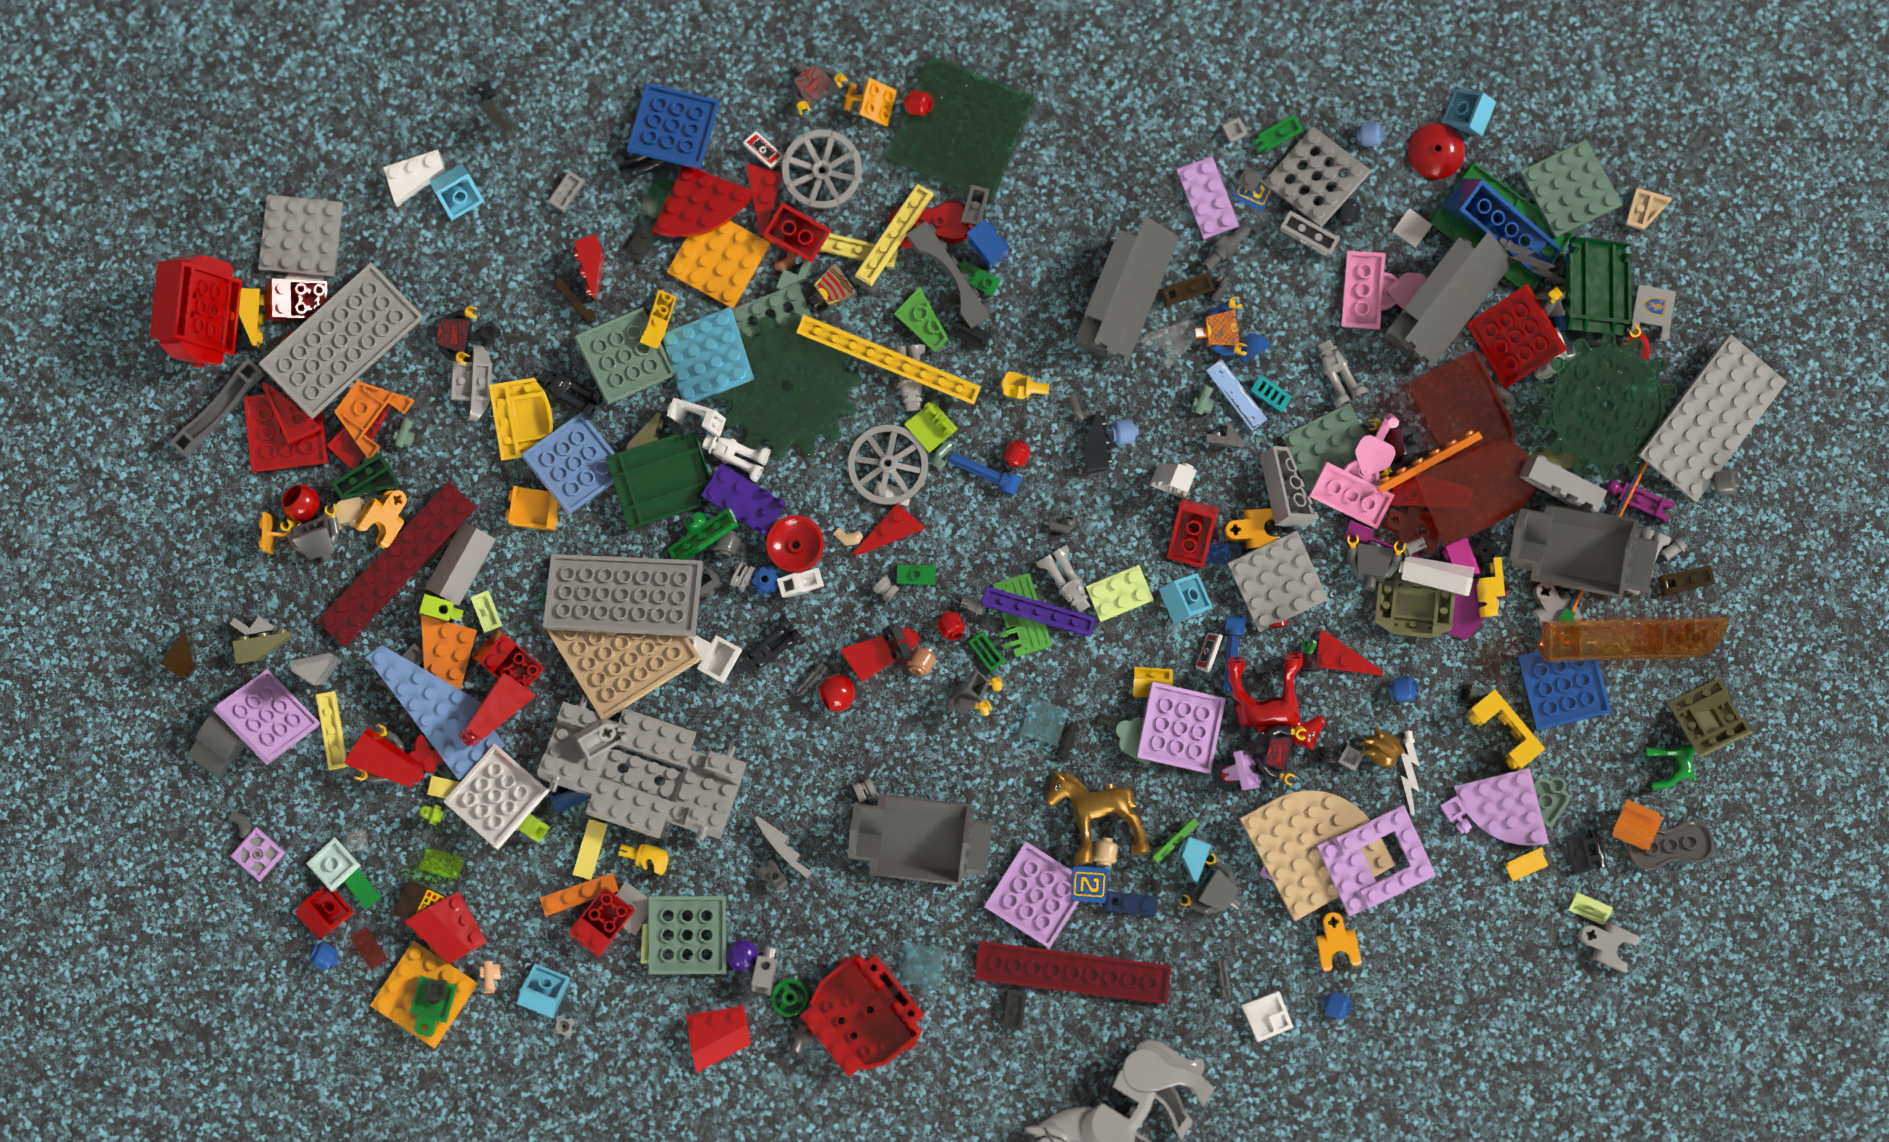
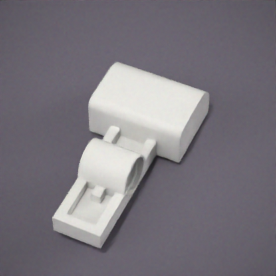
(716, 657)

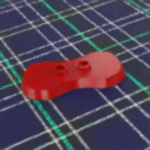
(945, 219)

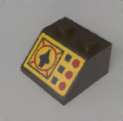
(415, 899)

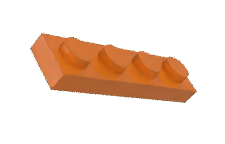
(577, 894)

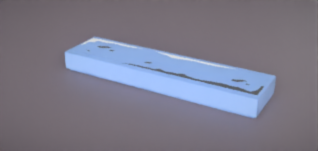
(1236, 395)

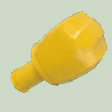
(1020, 386)
(643, 853)

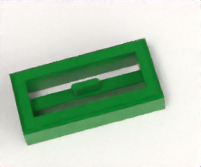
(995, 664)

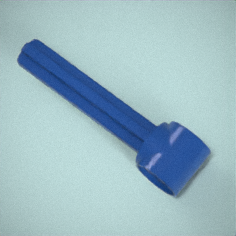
(1007, 482)
(1234, 629)

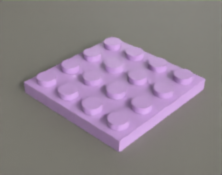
(266, 716)
(1180, 727)
(1034, 895)

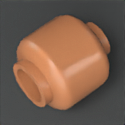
(921, 661)

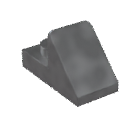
(975, 205)
(1231, 439)

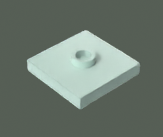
(333, 864)

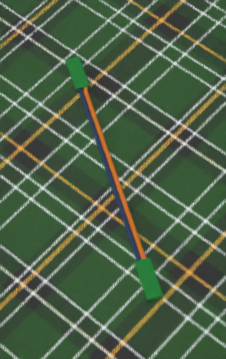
(1567, 613)

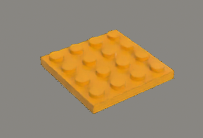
(720, 262)
(399, 989)

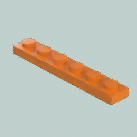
(1421, 464)

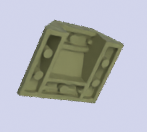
(1413, 608)
(1709, 717)

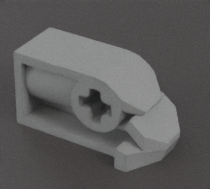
(594, 740)

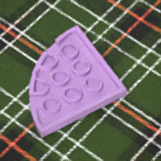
(1505, 807)

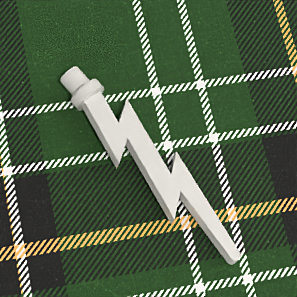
(1407, 759)

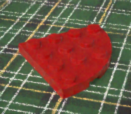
(700, 204)

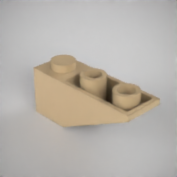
(347, 511)

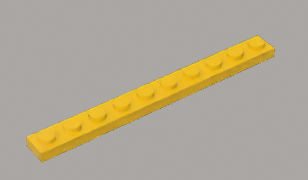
(888, 359)

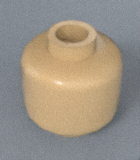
(1105, 852)

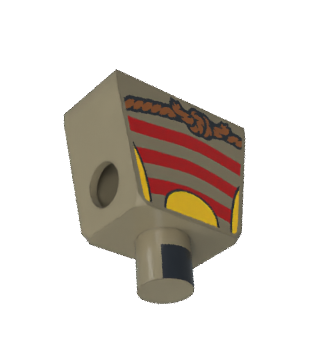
(832, 288)

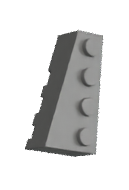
(1562, 484)
(1285, 489)

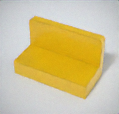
(1144, 676)
(1526, 864)

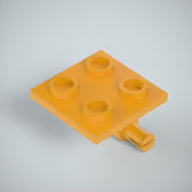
(875, 101)
(267, 540)

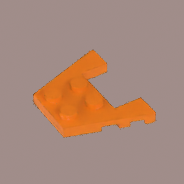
(361, 409)

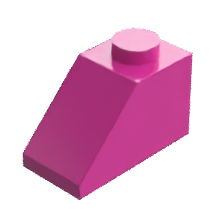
(1460, 554)

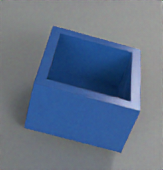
(987, 243)

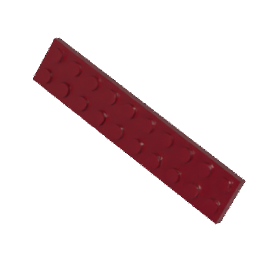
(397, 564)
(1073, 972)

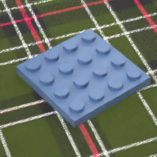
(572, 463)

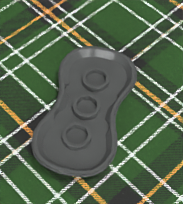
(1686, 842)

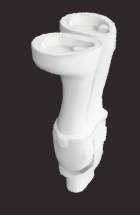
(726, 448)

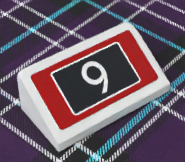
(763, 150)
(1209, 652)

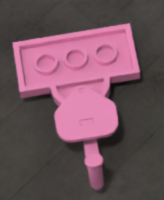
(1368, 287)
(1356, 492)

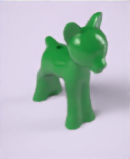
(1683, 762)

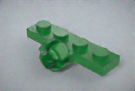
(702, 533)

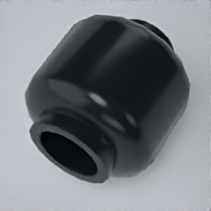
(1349, 212)

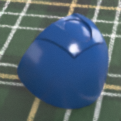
(1255, 345)

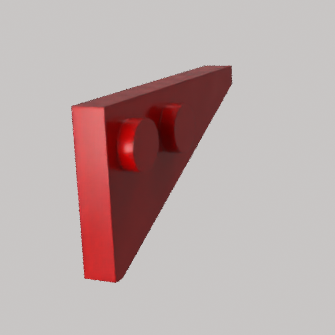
(765, 187)

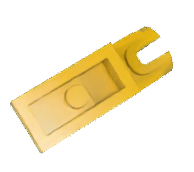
(1490, 588)

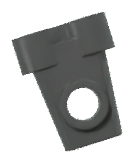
(870, 289)
(772, 875)
(800, 1037)

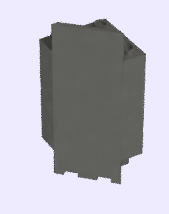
(1126, 290)
(1449, 298)
(1583, 550)
(919, 839)

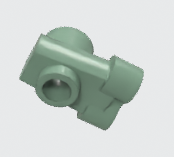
(1202, 403)
(404, 436)

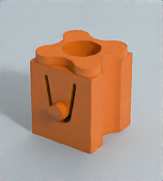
(1637, 825)

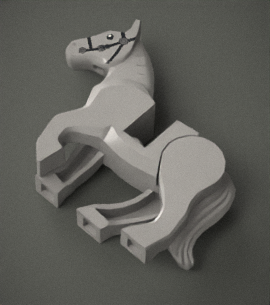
(1144, 1076)

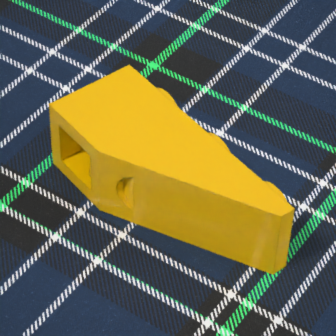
(251, 314)
(658, 319)

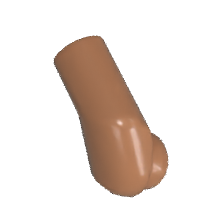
(786, 263)

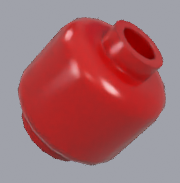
(918, 102)
(1016, 453)
(951, 626)

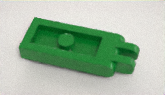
(1278, 134)
(979, 278)

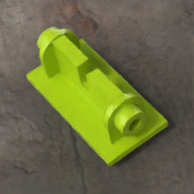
(433, 814)

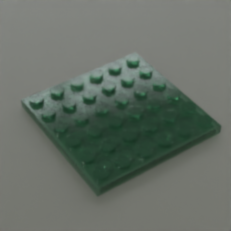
(967, 132)

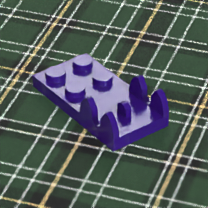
(747, 501)

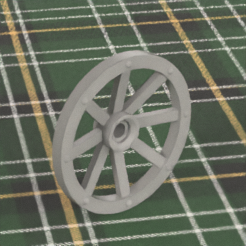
(822, 164)
(887, 470)

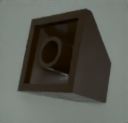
(181, 657)

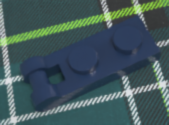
(1131, 903)

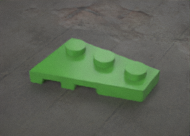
(922, 321)
(1173, 840)

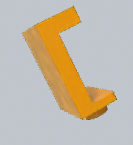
(532, 509)

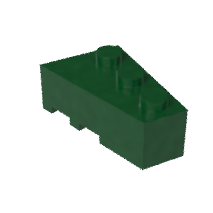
(367, 479)

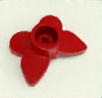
(425, 755)

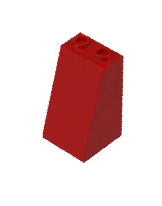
(496, 707)

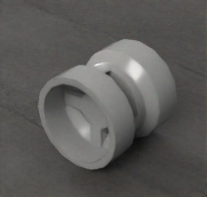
(884, 587)
(869, 789)

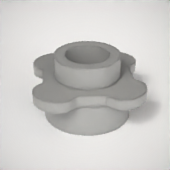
(560, 1030)

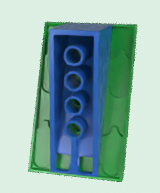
(1485, 204)

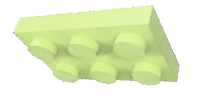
(1119, 593)

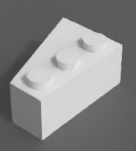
(413, 174)
(1173, 478)

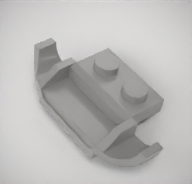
(472, 382)

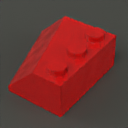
(448, 928)
(717, 1035)

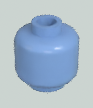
(1371, 134)
(1123, 432)

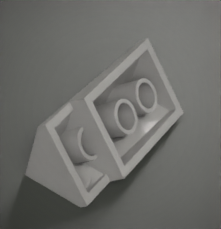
(460, 563)
(316, 668)

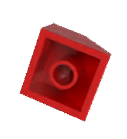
(324, 912)

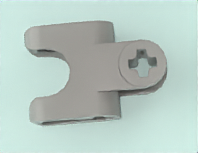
(1551, 604)
(1607, 942)

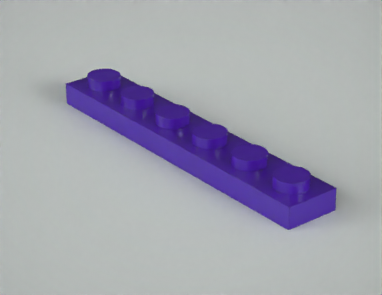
(1038, 611)

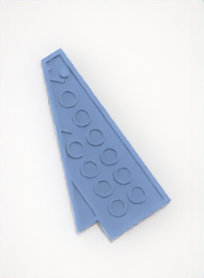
(435, 708)

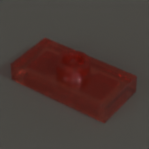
(369, 948)

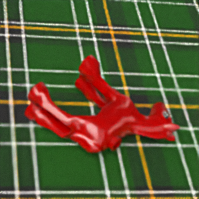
(1276, 710)

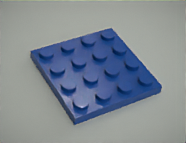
(673, 126)
(1563, 690)

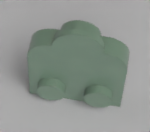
(1129, 737)
(1551, 798)

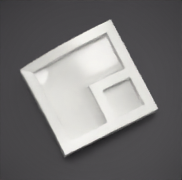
(1267, 1016)

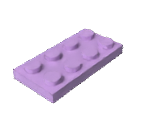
(1207, 198)

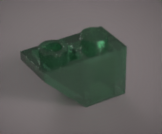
(657, 197)

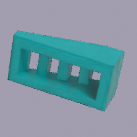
(1260, 395)

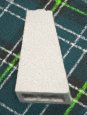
(1438, 574)

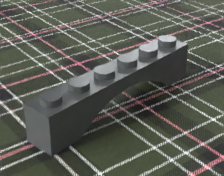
(926, 243)
(203, 425)

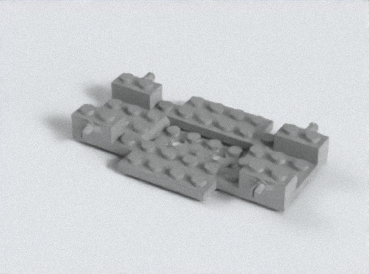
(691, 799)

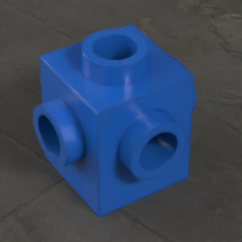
(769, 586)

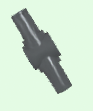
(1225, 247)

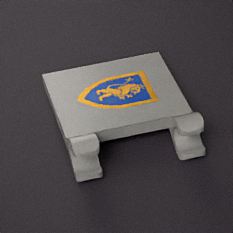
(1654, 308)

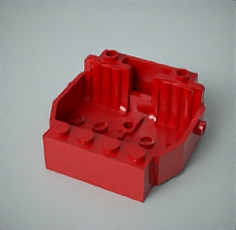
(196, 309)
(847, 995)

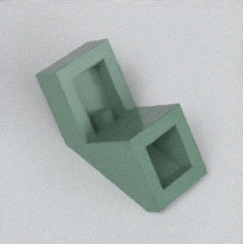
(788, 279)

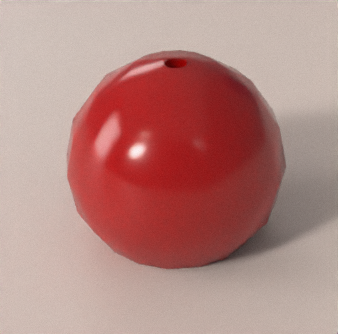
(300, 503)
(837, 692)

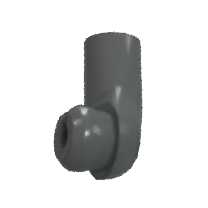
(1221, 289)
(1075, 408)
(1063, 527)
(243, 824)

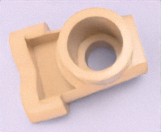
(490, 973)

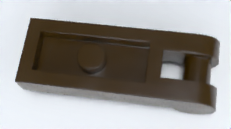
(1187, 289)
(577, 301)
(1687, 580)

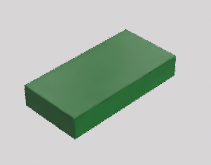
(362, 889)

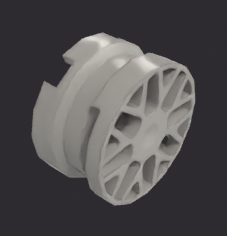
(742, 576)

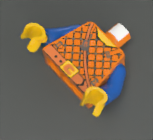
(1222, 329)

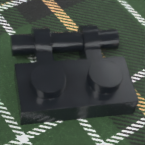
(1579, 853)

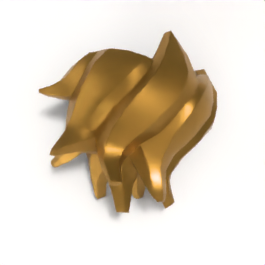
(1382, 748)

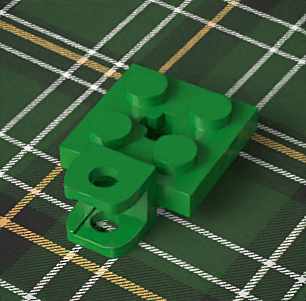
(429, 1013)

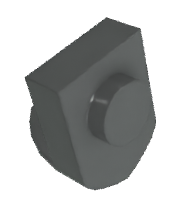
(709, 588)

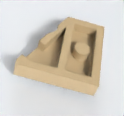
(1645, 208)

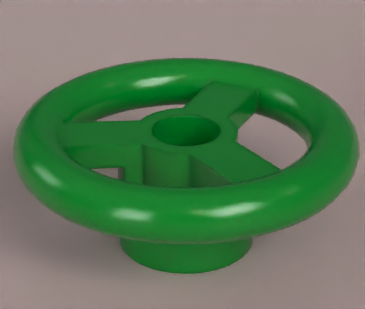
(804, 1000)

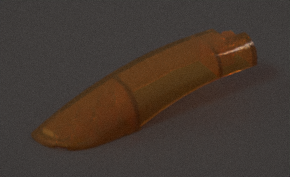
(1631, 637)

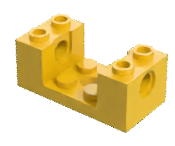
(1523, 752)

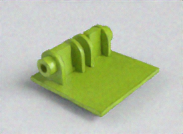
(931, 426)

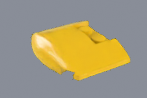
(520, 416)

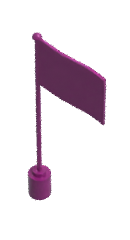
(1466, 608)

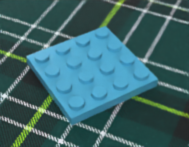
(708, 356)

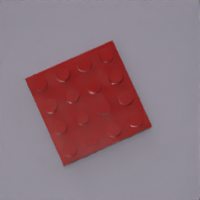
(1516, 336)
(268, 444)

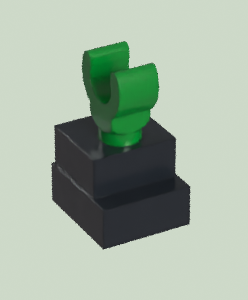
(1309, 660)

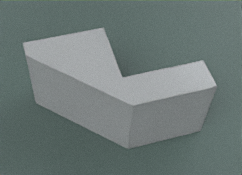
(259, 626)

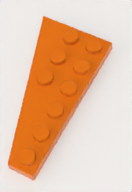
(446, 649)

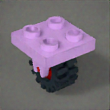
(1237, 772)

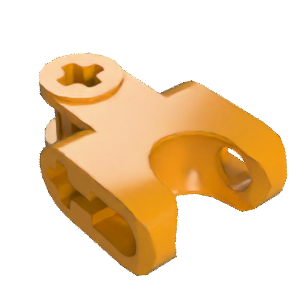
(384, 515)
(1251, 528)
(1336, 940)

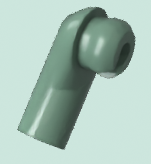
(940, 453)

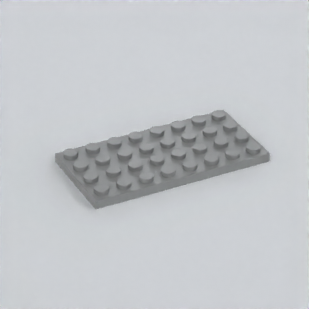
(341, 341)
(1712, 418)
(623, 595)

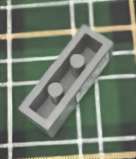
(1309, 234)

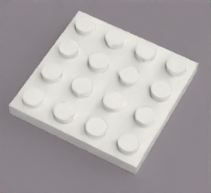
(496, 796)

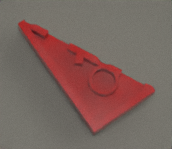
(291, 419)
(893, 527)
(1337, 656)

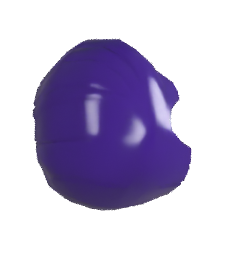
(742, 955)

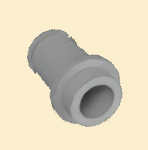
(1414, 546)
(1674, 549)
(972, 605)

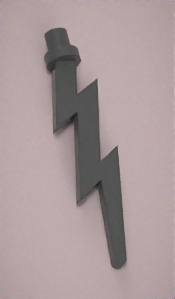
(1522, 256)

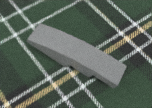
(778, 841)

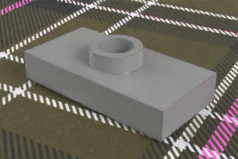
(566, 191)

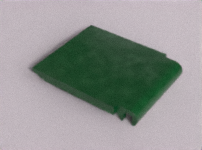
(1598, 286)
(659, 478)

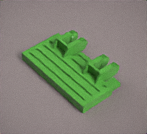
(1031, 634)

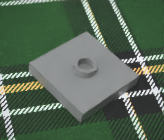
(638, 902)

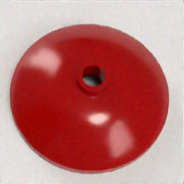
(1431, 163)
(791, 530)

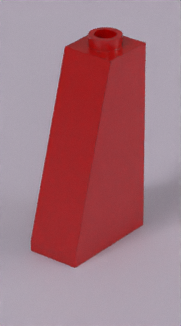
(874, 654)
(384, 759)

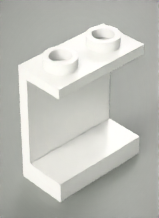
(712, 421)

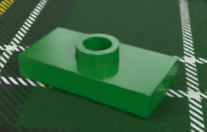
(916, 574)

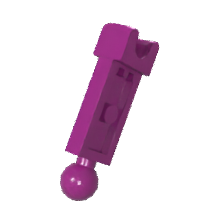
(1642, 500)

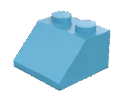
(1469, 111)
(456, 191)
(1185, 598)
(1194, 856)
(543, 990)

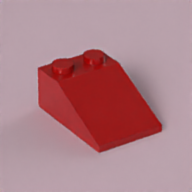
(796, 233)
(1191, 530)

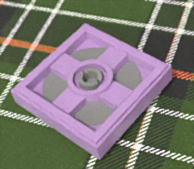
(258, 854)

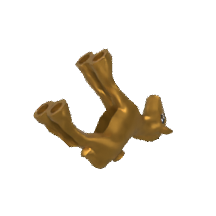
(1093, 806)

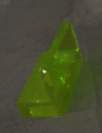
(442, 863)

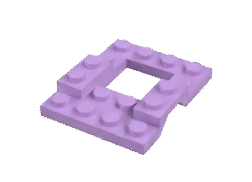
(1352, 873)

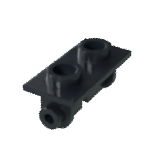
(976, 337)
(892, 635)

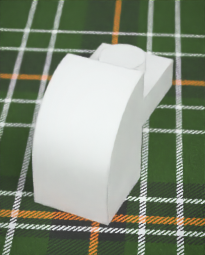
(801, 583)

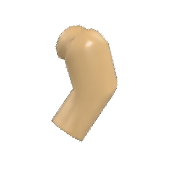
(848, 539)

